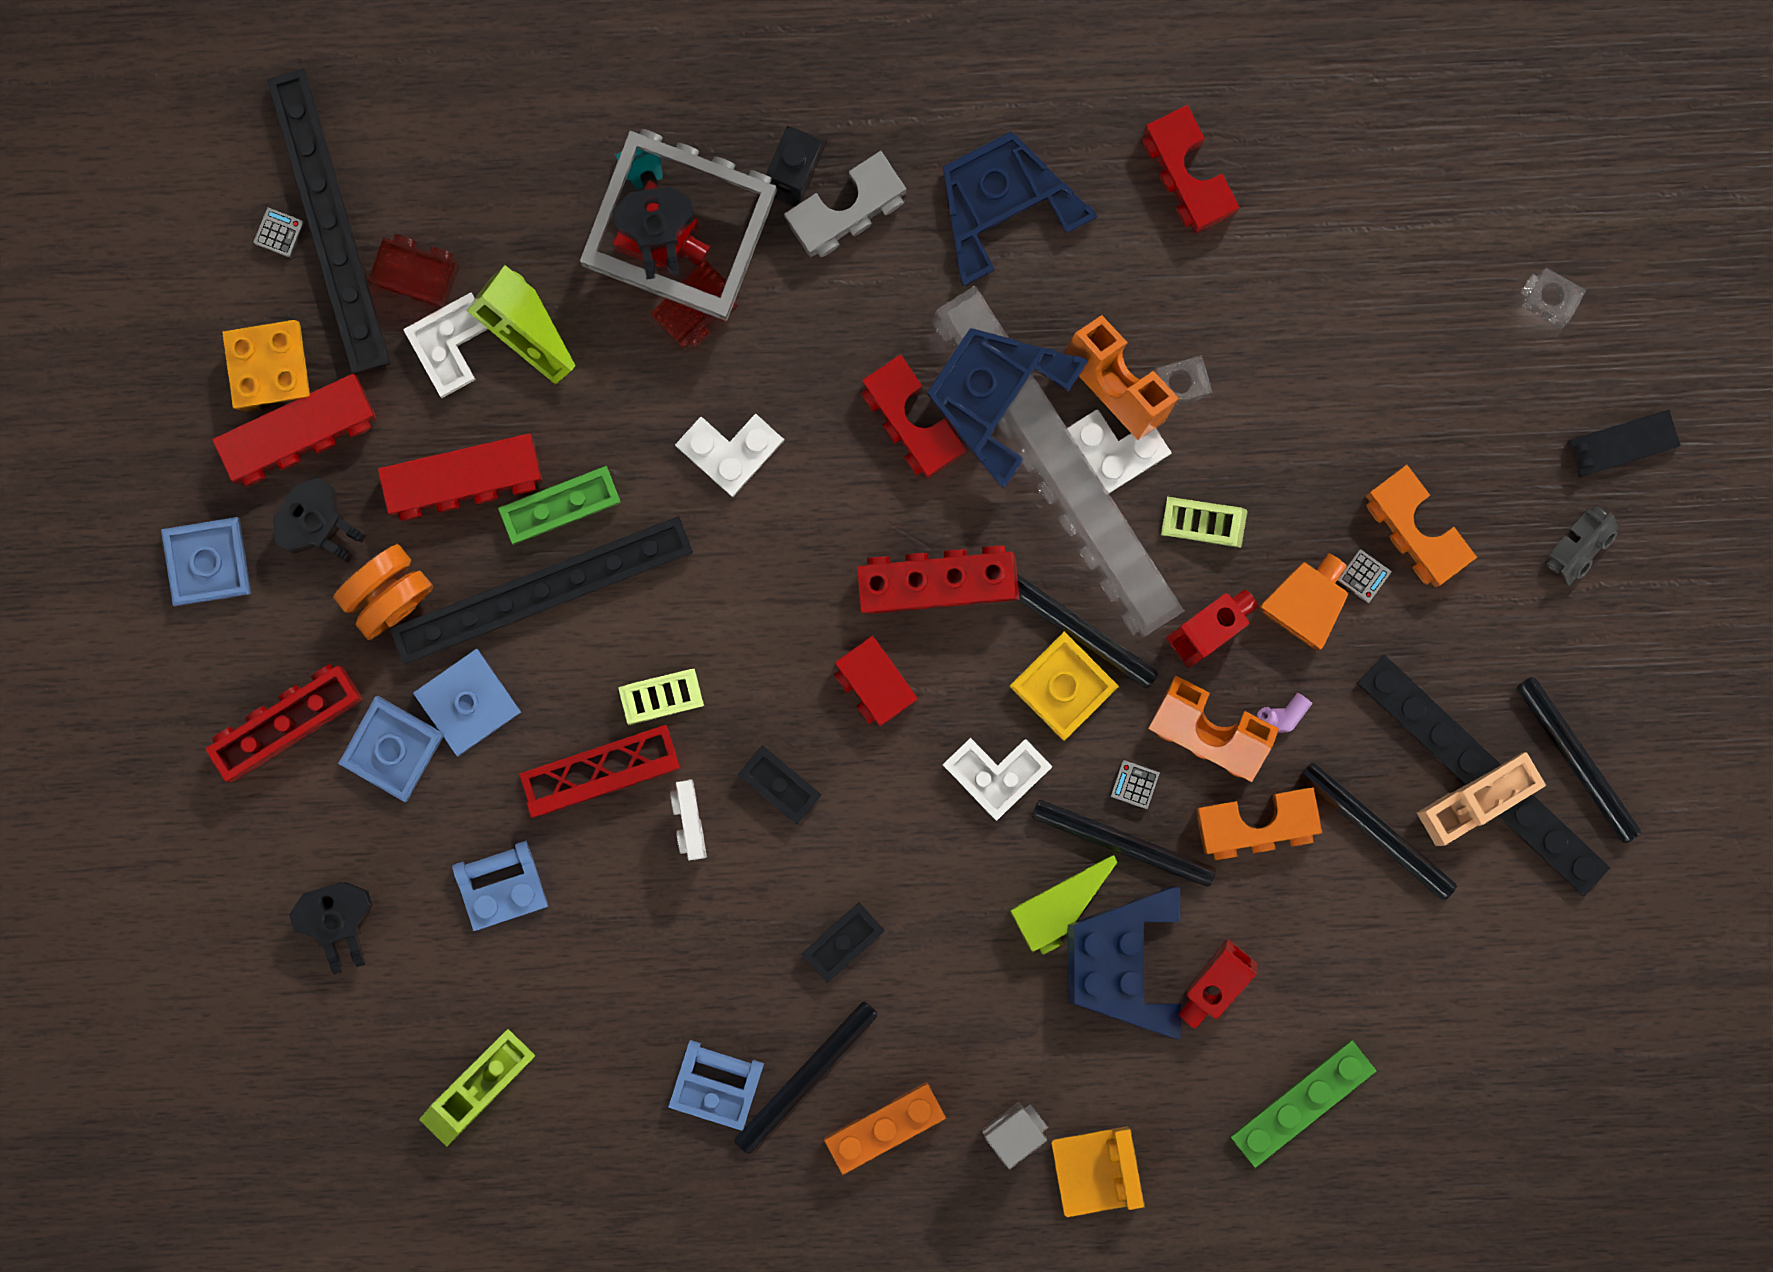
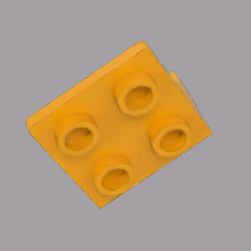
(266, 364)
(1097, 1172)

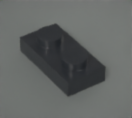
(779, 784)
(843, 942)

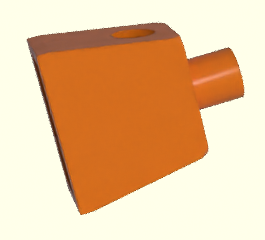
(1308, 601)

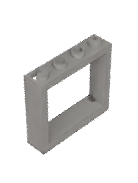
(660, 285)

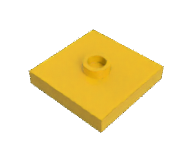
(1064, 686)

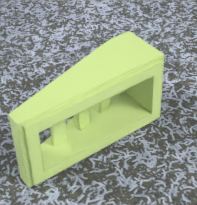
(1237, 526)
(629, 706)

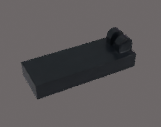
(1624, 443)

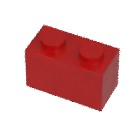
(875, 682)

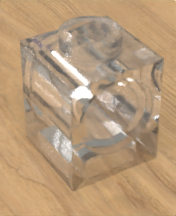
(1568, 292)
(1195, 372)

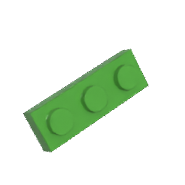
(559, 505)

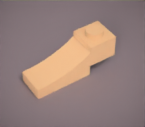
(1481, 799)

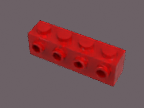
(295, 430)
(460, 476)
(938, 582)
(283, 724)

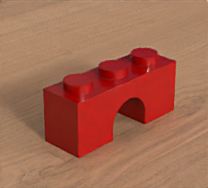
(1200, 201)
(929, 447)

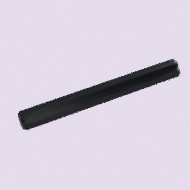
(1086, 634)
(1579, 760)
(1378, 831)
(1124, 843)
(806, 1077)

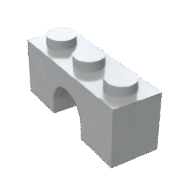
(821, 227)
(1015, 1133)

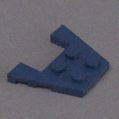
(995, 186)
(984, 382)
(1109, 963)

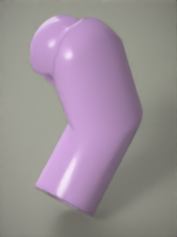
(1286, 718)

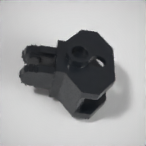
(654, 228)
(316, 523)
(334, 924)

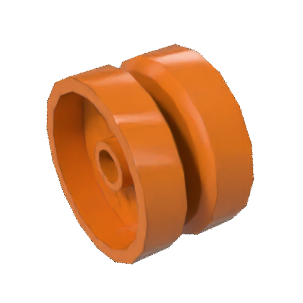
(383, 591)

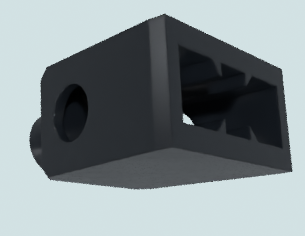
(795, 164)

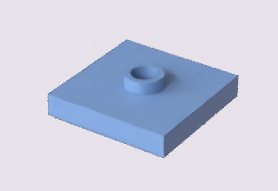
(206, 561)
(467, 702)
(391, 748)

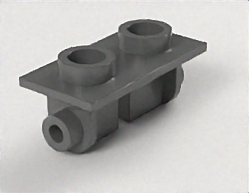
(1594, 534)

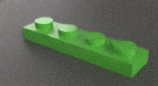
(1303, 1103)

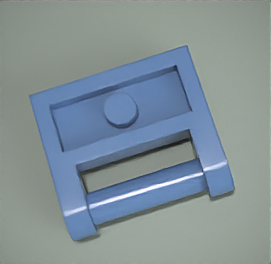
(505, 898)
(712, 1098)

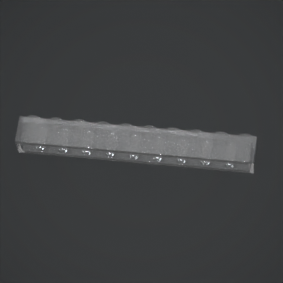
(1072, 485)

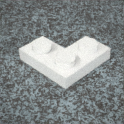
(437, 340)
(1112, 459)
(734, 461)
(997, 786)
(691, 837)

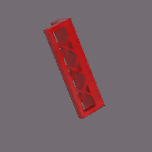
(603, 785)

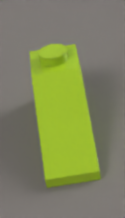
(519, 319)
(1049, 913)
(477, 1087)

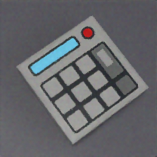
(279, 232)
(1364, 576)
(1135, 784)

